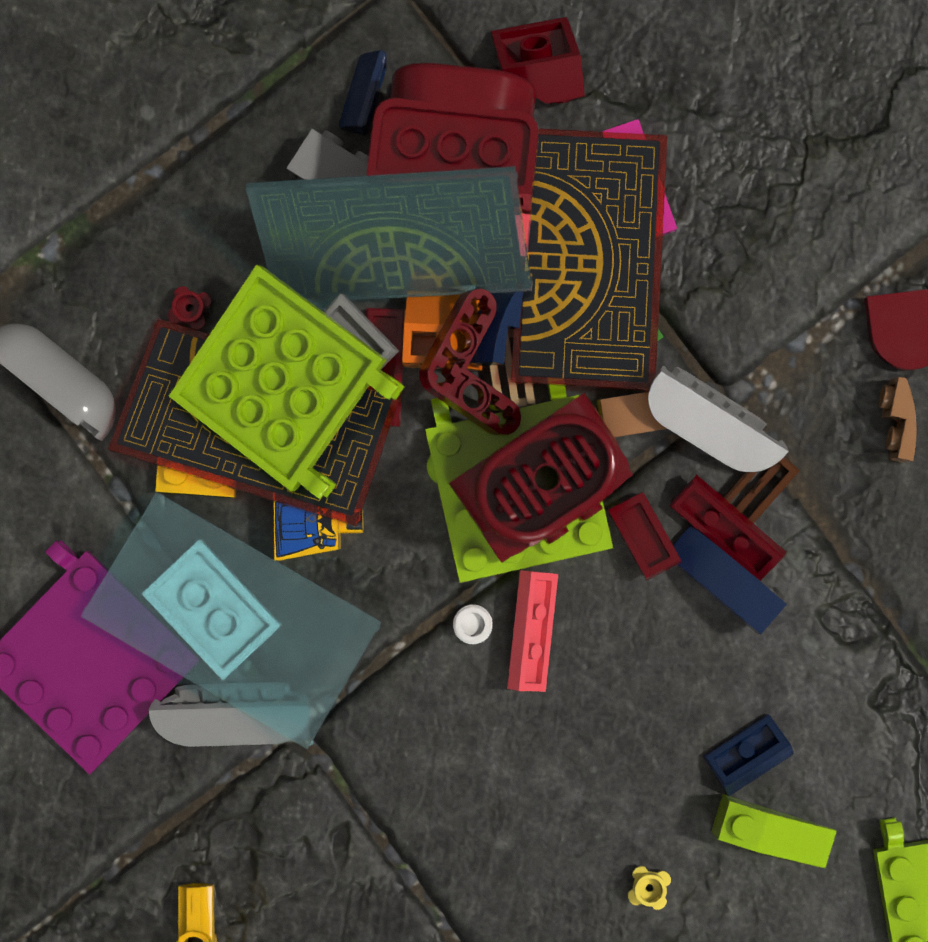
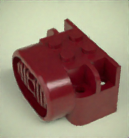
(456, 121)
(503, 490)

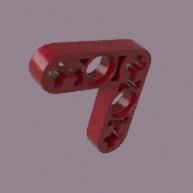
(457, 374)

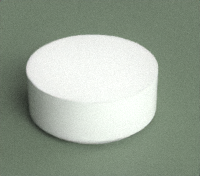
(472, 624)

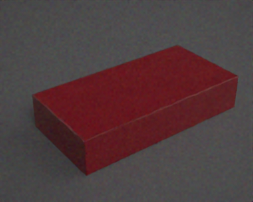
(644, 536)

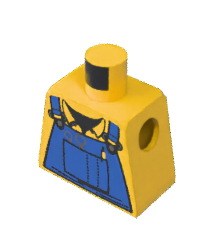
(305, 533)

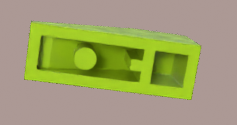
(772, 832)

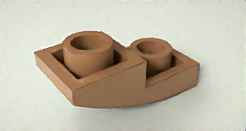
(899, 406)
(628, 415)

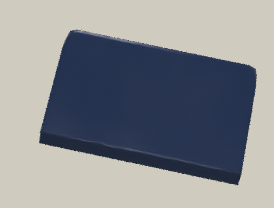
(364, 92)
(749, 754)

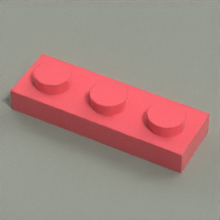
(532, 631)

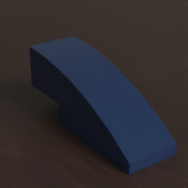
(727, 580)

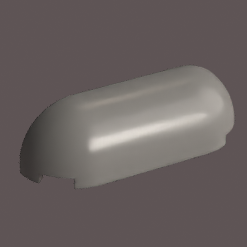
(57, 378)
(712, 421)
(202, 719)

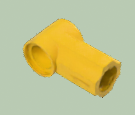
(196, 912)

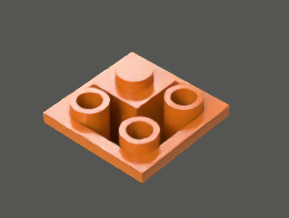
(422, 325)

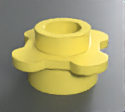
(653, 898)

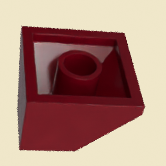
(544, 56)

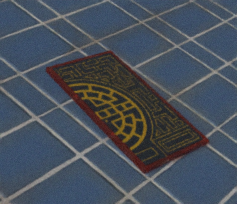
(593, 261)
(169, 436)

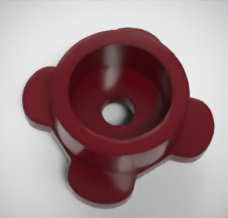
(182, 299)

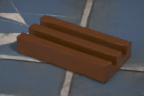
(759, 485)

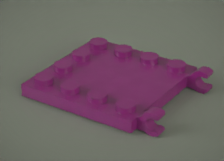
(74, 675)

